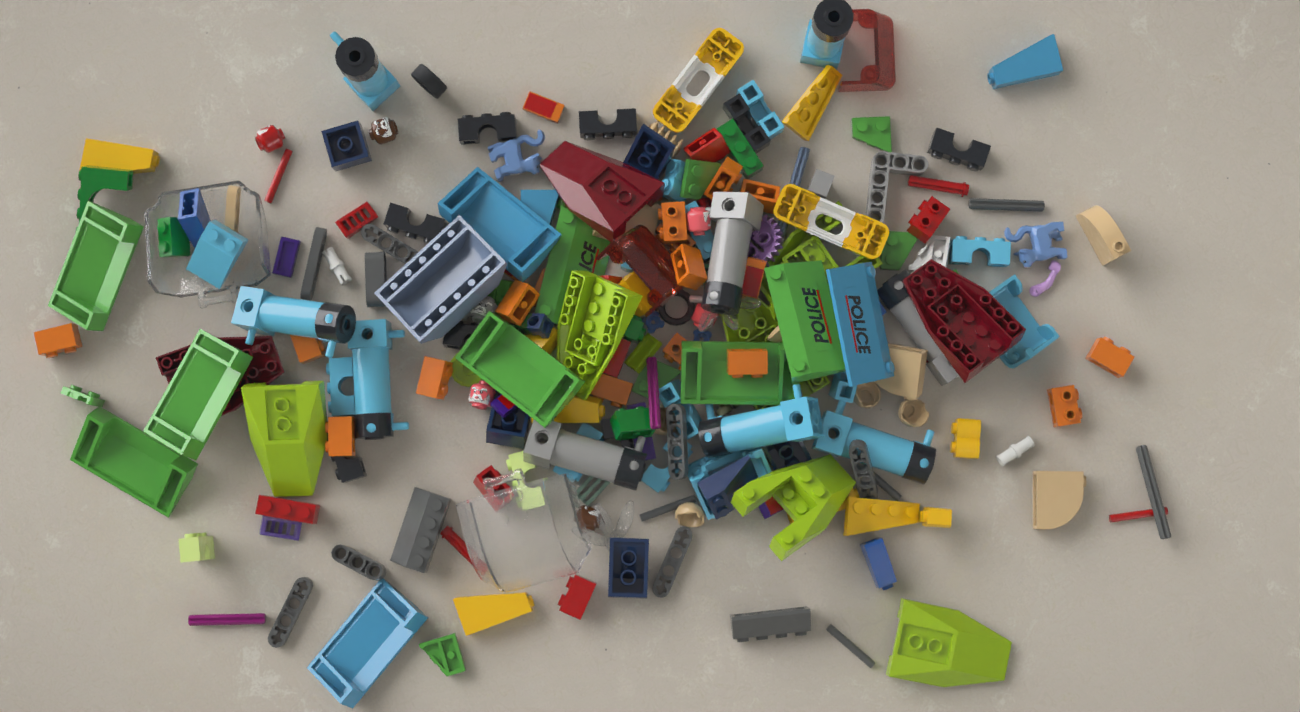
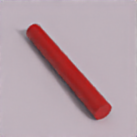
(278, 176)
(1133, 515)

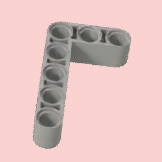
(883, 172)

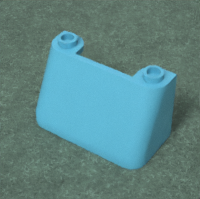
(1035, 336)
(707, 466)

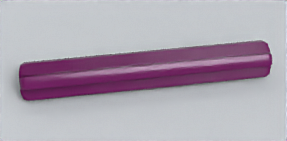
(653, 393)
(227, 619)

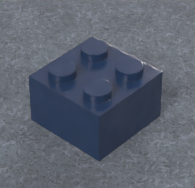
(346, 145)

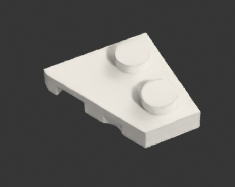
(936, 248)

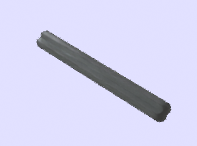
(1153, 492)

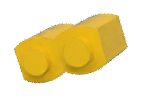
(966, 438)
(935, 517)

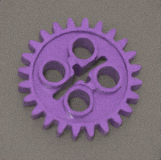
(771, 231)

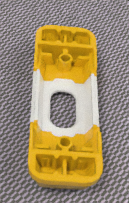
(715, 57)
(859, 233)

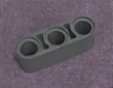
(374, 277)
(349, 561)

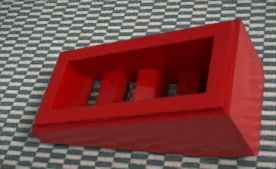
(355, 229)

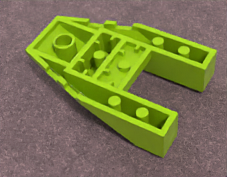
(806, 247)
(806, 491)

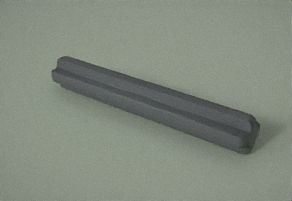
(1006, 204)

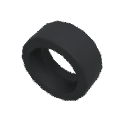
(429, 81)
(679, 321)

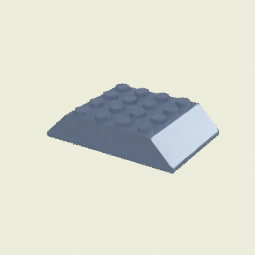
(443, 281)

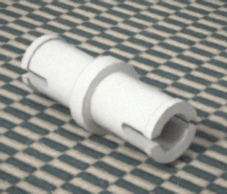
(336, 266)
(1015, 451)

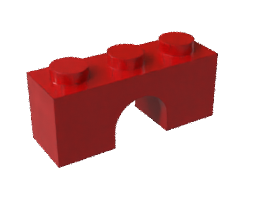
(287, 509)

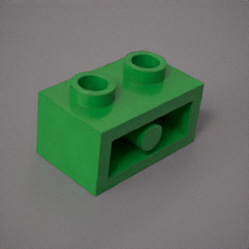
(172, 238)
(635, 330)
(631, 423)

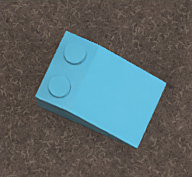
(216, 253)

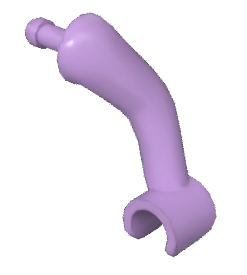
(1038, 289)

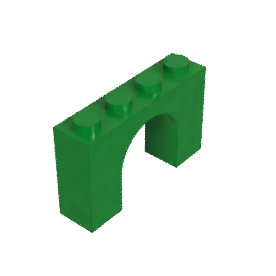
(97, 178)

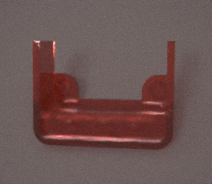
(882, 74)
(649, 261)

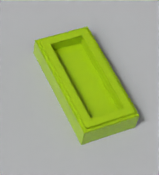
(644, 349)

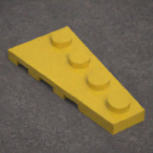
(810, 107)
(870, 515)

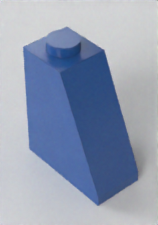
(193, 214)
(879, 563)

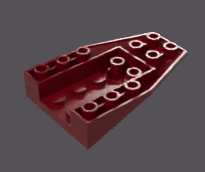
(600, 188)
(962, 318)
(263, 368)

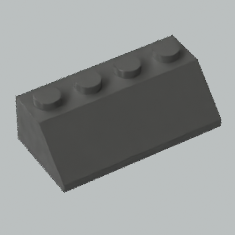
(420, 530)
(771, 622)

